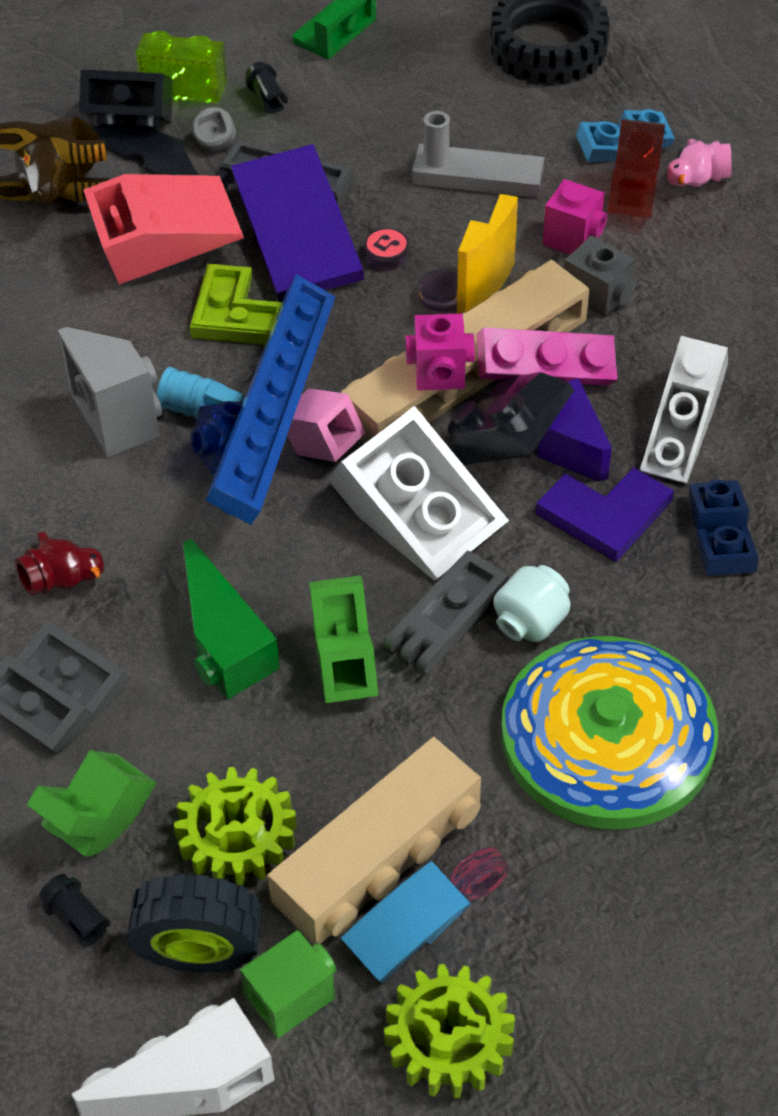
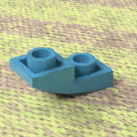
(601, 139)
(406, 921)

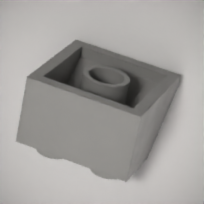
(111, 388)

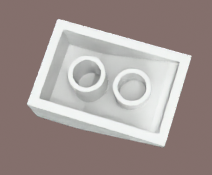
(417, 495)

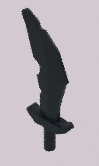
(158, 150)

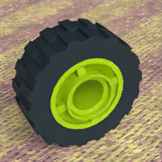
(194, 923)

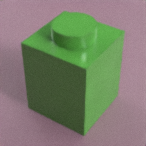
(289, 982)

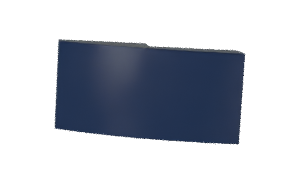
(722, 528)

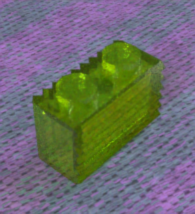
(192, 63)

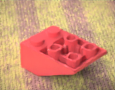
(160, 220)

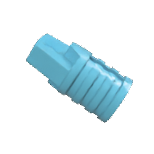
(187, 392)

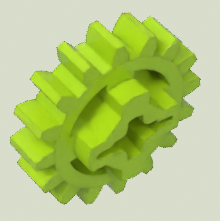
(235, 825)
(429, 1012)

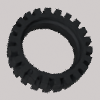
(549, 61)

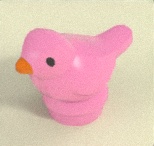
(700, 164)

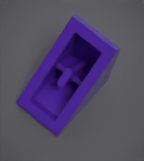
(577, 438)

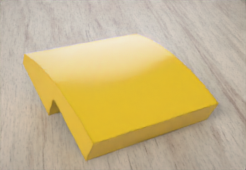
(487, 255)

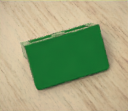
(335, 26)

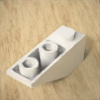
(685, 409)
(188, 1073)

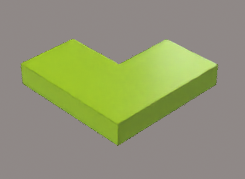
(225, 311)

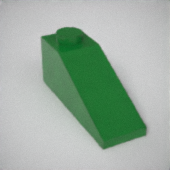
(229, 637)

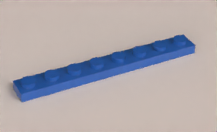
(271, 402)

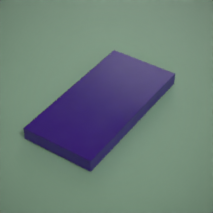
(297, 220)

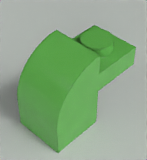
(343, 639)
(96, 804)

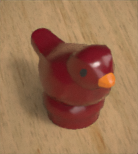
(57, 565)

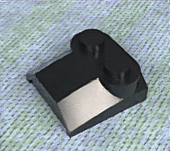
(508, 418)

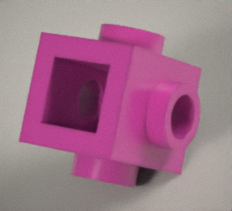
(440, 351)

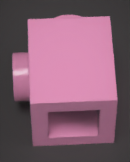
(324, 425)

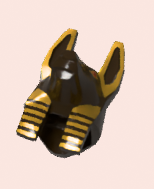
(50, 159)

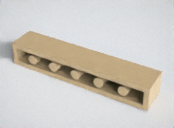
(538, 302)

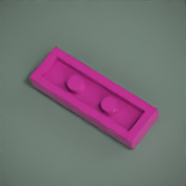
(558, 354)

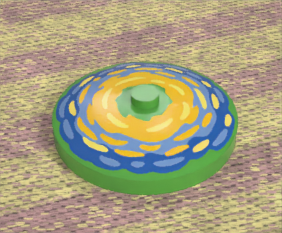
(609, 732)

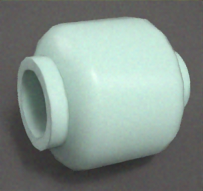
(532, 603)

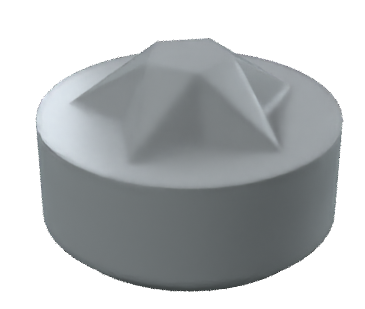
(213, 129)

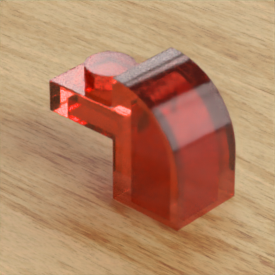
(636, 168)

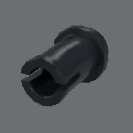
(262, 80)
(75, 911)

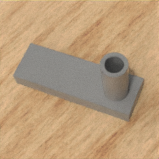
(470, 168)

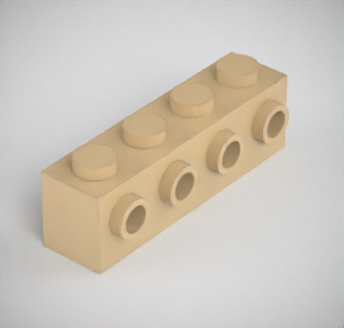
(375, 841)

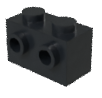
(126, 96)

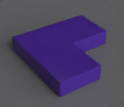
(607, 522)

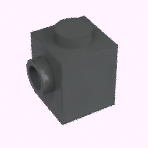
(605, 273)

